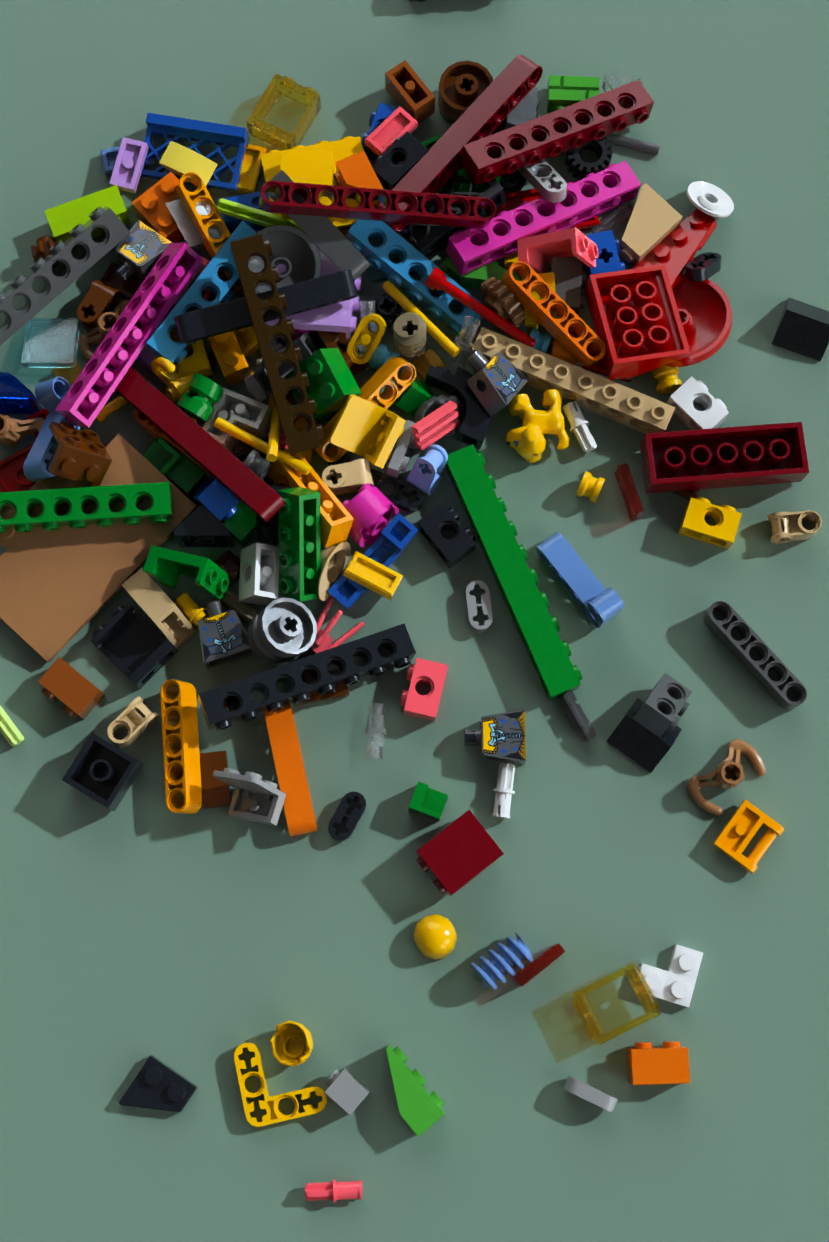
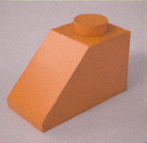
(357, 172)

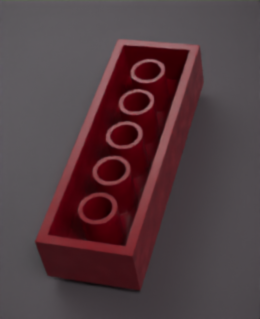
(723, 457)

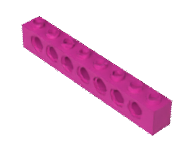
(600, 199)
(129, 335)

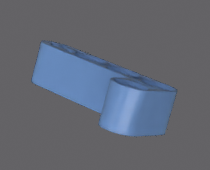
(49, 396)
(595, 601)

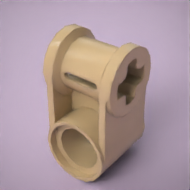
(350, 476)
(788, 526)
(133, 722)

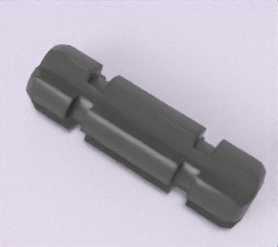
(577, 716)

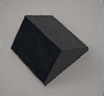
(803, 329)
(203, 530)
(639, 742)

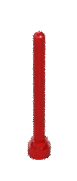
(439, 281)

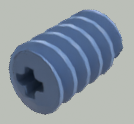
(502, 961)

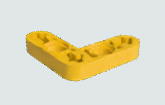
(271, 1103)

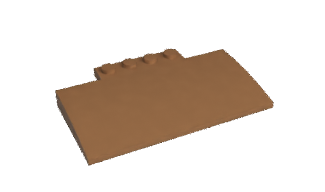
(66, 575)

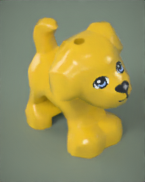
(529, 438)

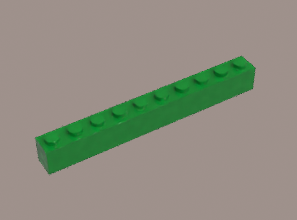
(512, 573)

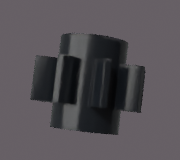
(388, 303)

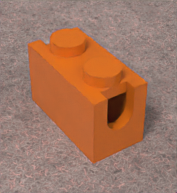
(658, 1064)

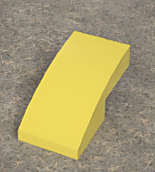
(183, 160)

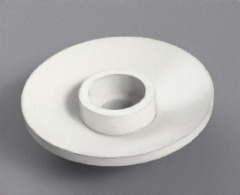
(710, 199)

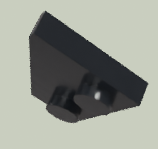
(158, 1088)

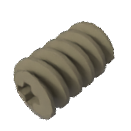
(409, 336)

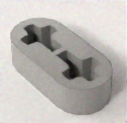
(472, 606)
(590, 1094)

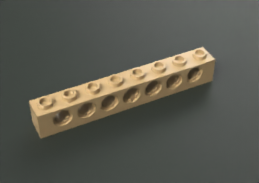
(578, 384)

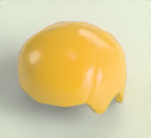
(435, 936)
(291, 1043)

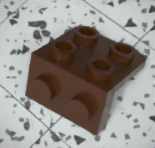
(79, 454)

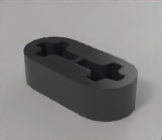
(703, 267)
(353, 819)

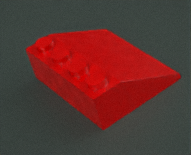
(636, 320)

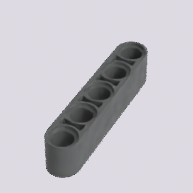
(326, 236)
(767, 661)

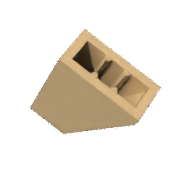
(648, 225)
(159, 608)

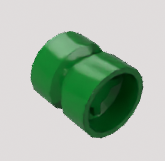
(200, 397)

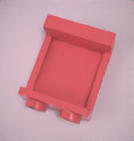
(567, 243)

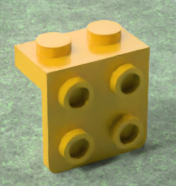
(367, 430)

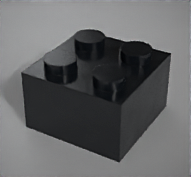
(103, 772)

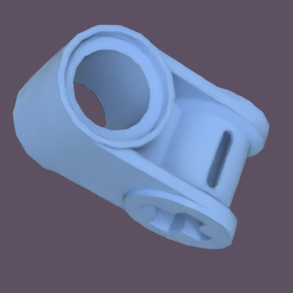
(428, 469)

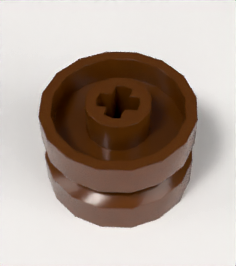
(461, 87)

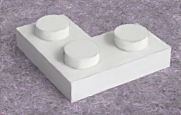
(680, 979)

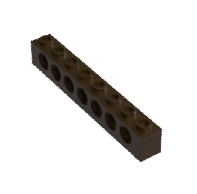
(244, 251)

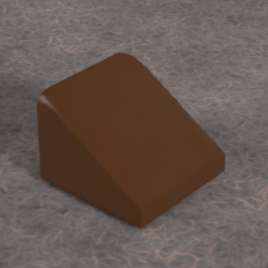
(231, 565)

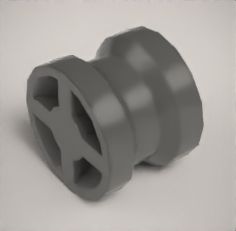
(258, 464)

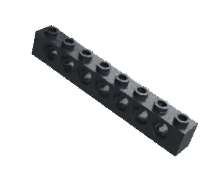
(394, 639)

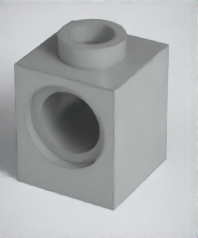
(346, 1090)

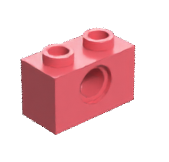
(424, 705)

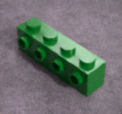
(299, 544)

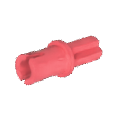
(333, 1190)

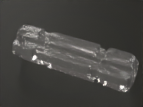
(613, 220)

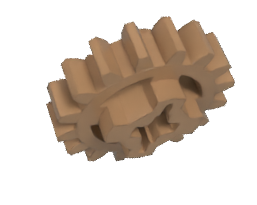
(502, 301)

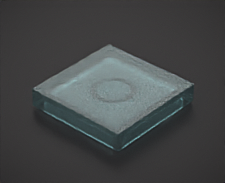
(50, 343)

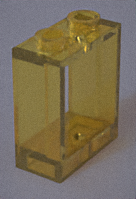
(272, 134)
(641, 989)

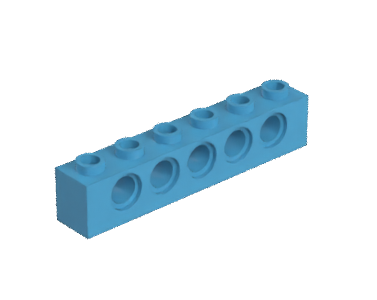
(411, 261)
(160, 342)

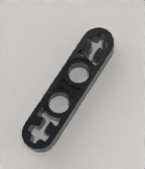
(380, 478)

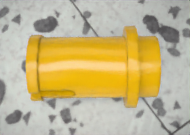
(191, 609)

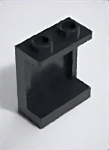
(133, 645)

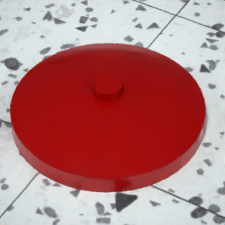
(705, 318)

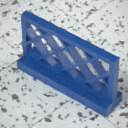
(203, 133)

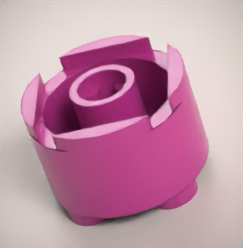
(370, 513)

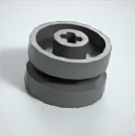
(282, 631)

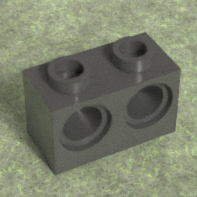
(663, 705)

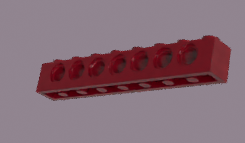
(556, 132)

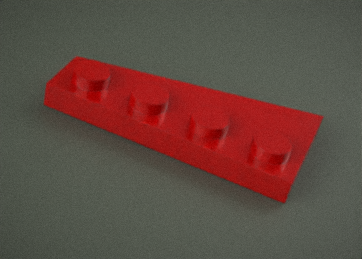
(680, 245)

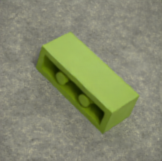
(70, 214)

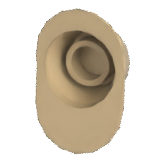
(332, 564)

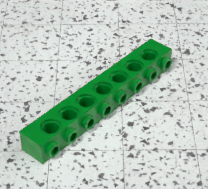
(77, 498)

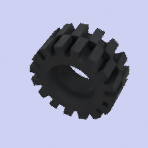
(583, 168)

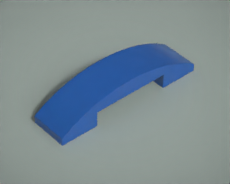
(384, 550)

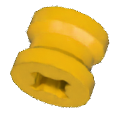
(667, 379)
(590, 486)

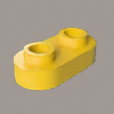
(367, 338)

